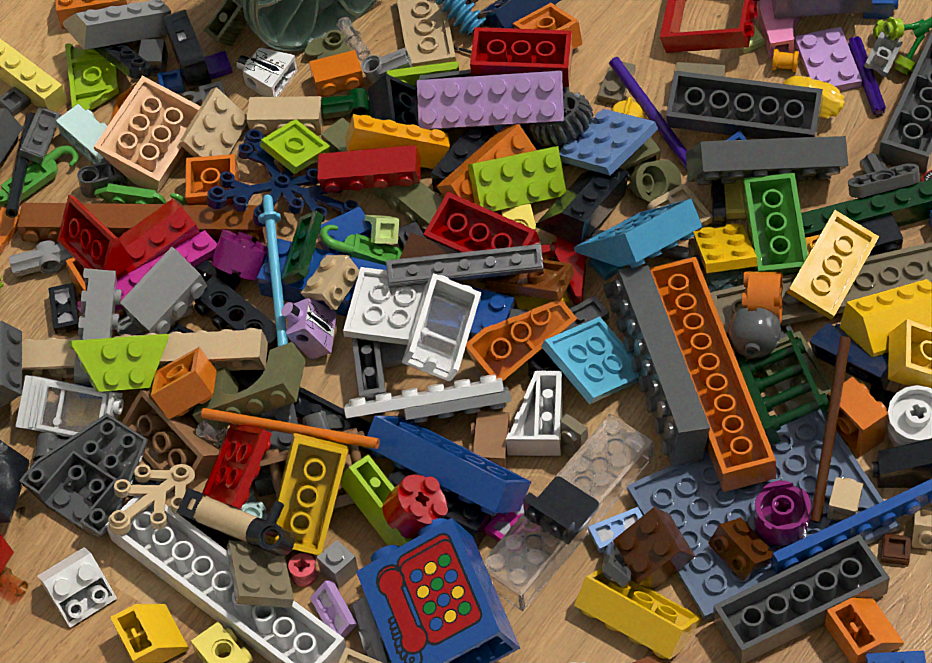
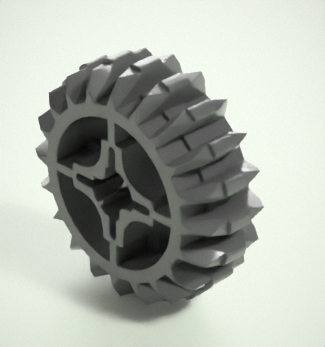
(577, 118)

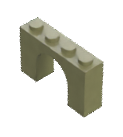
(273, 390)

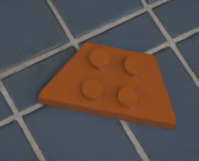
(546, 284)

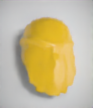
(832, 98)

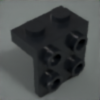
(560, 509)

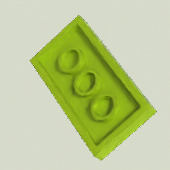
(517, 179)

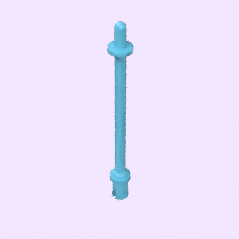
(269, 219)

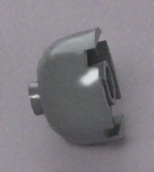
(754, 332)

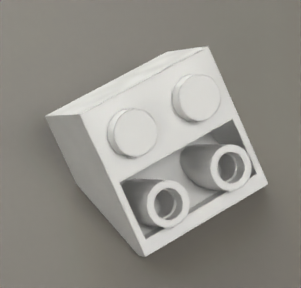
(77, 587)

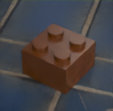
(653, 548)

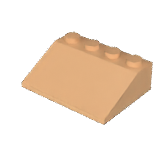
(147, 134)

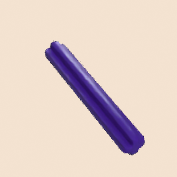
(867, 75)

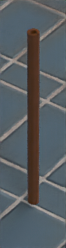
(830, 429)

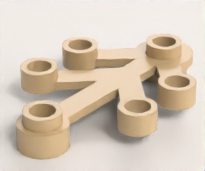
(152, 494)

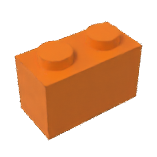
(336, 73)

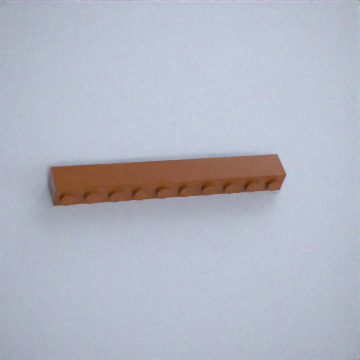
(44, 220)

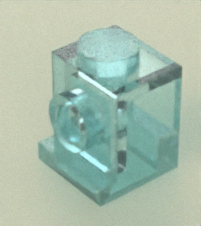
(724, 279)

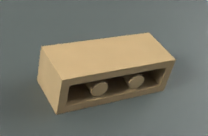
(272, 113)

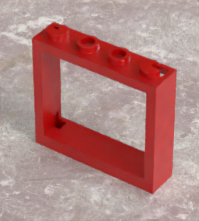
(678, 41)

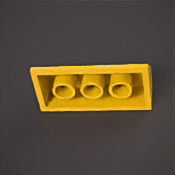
(874, 316)
(638, 613)

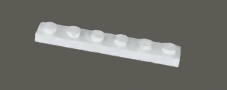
(434, 394)

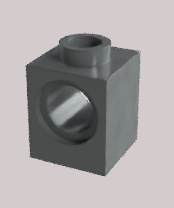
(155, 53)

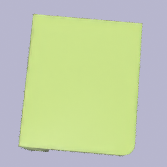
(384, 229)

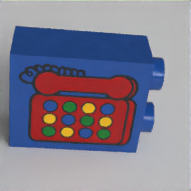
(437, 599)

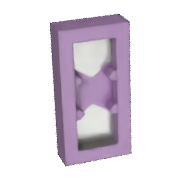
(333, 609)

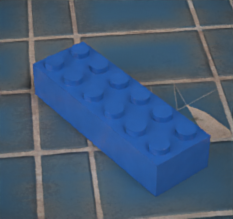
(453, 466)

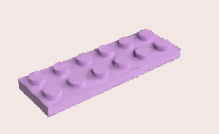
(490, 100)

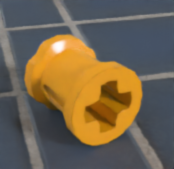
(785, 60)

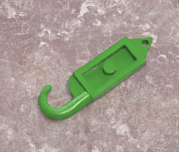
(39, 174)
(132, 195)
(360, 247)

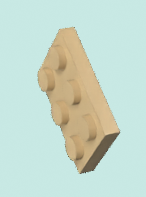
(214, 126)

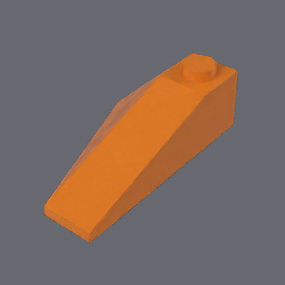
(512, 342)

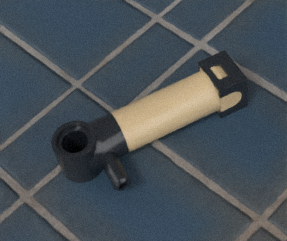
(238, 523)

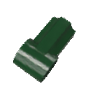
(354, 102)

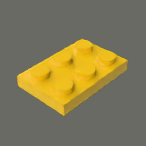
(724, 248)

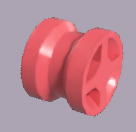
(307, 574)

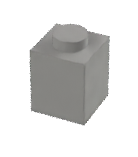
(337, 564)

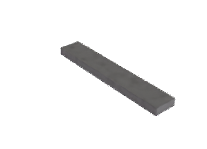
(465, 265)

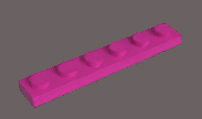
(193, 250)

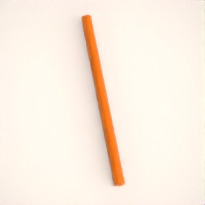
(290, 428)

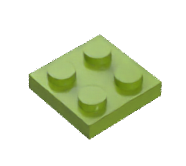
(294, 146)

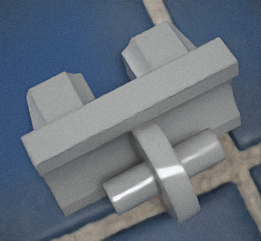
(883, 54)

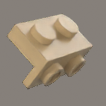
(332, 280)

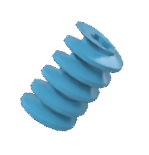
(463, 15)

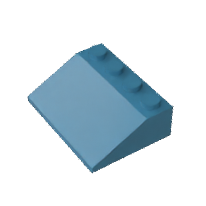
(643, 235)

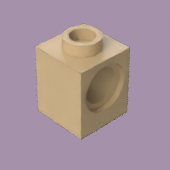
(844, 499)

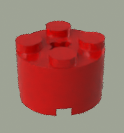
(414, 505)

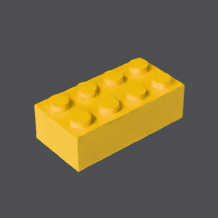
(910, 354)
(310, 490)

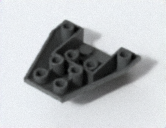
(81, 473)

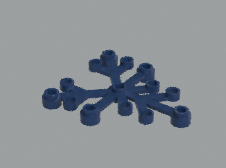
(280, 185)

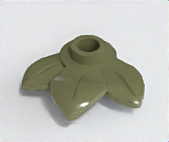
(325, 47)

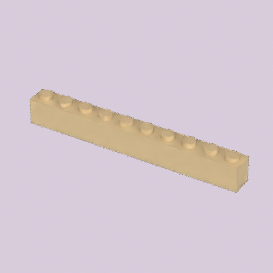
(223, 348)

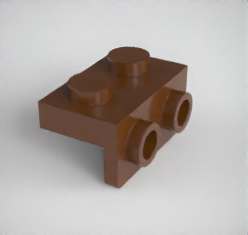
(740, 548)

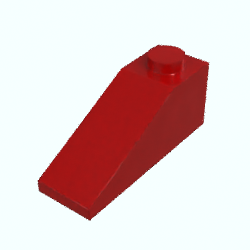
(564, 252)

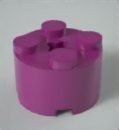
(239, 254)
(782, 513)

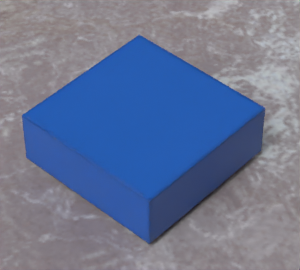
(172, 80)

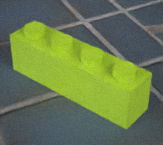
(369, 490)

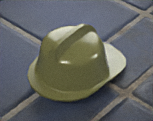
(654, 179)

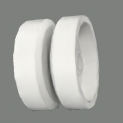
(910, 416)

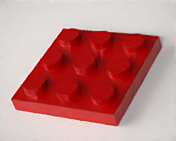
(237, 465)

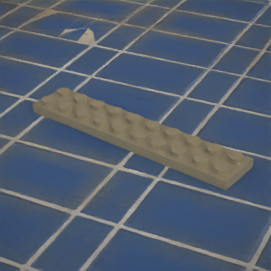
(877, 275)

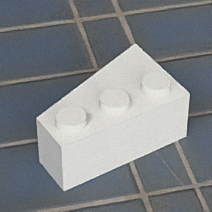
(538, 421)

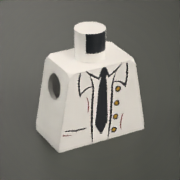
(268, 71)

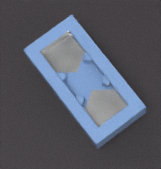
(607, 530)

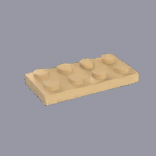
(426, 32)

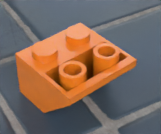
(861, 629)

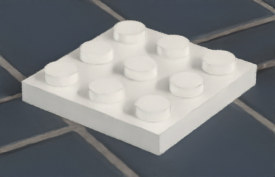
(382, 311)

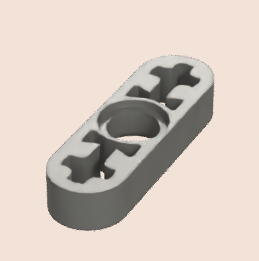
(883, 180)

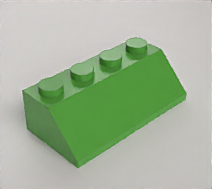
(775, 223)

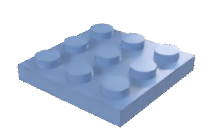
(607, 141)

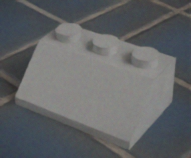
(163, 293)

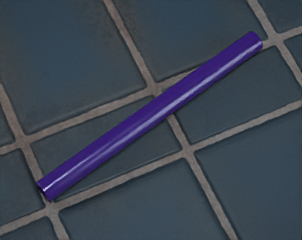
(649, 109)

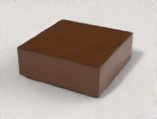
(896, 549)

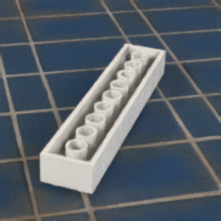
(202, 574)

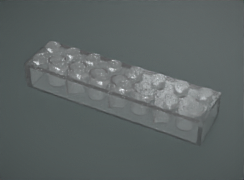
(602, 469)

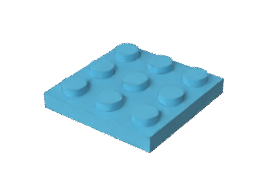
(592, 359)

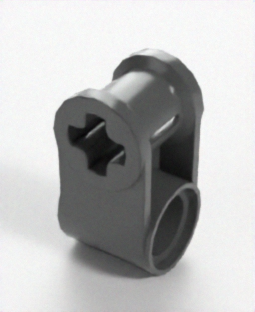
(98, 177)

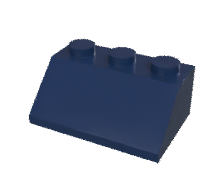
(506, 12)
(859, 363)

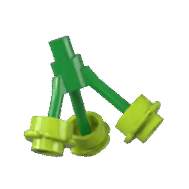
(895, 29)

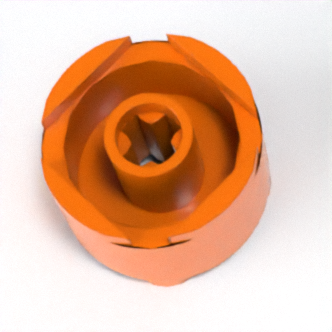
(764, 292)

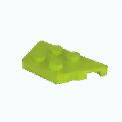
(90, 77)
(120, 361)

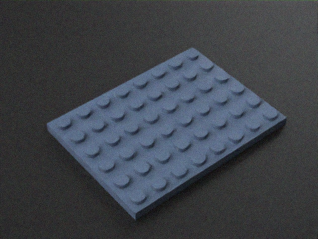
(699, 505)

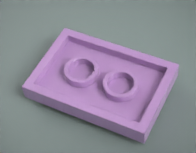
(828, 58)

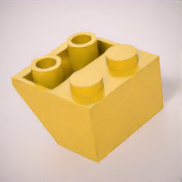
(149, 633)

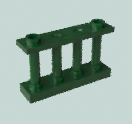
(764, 405)

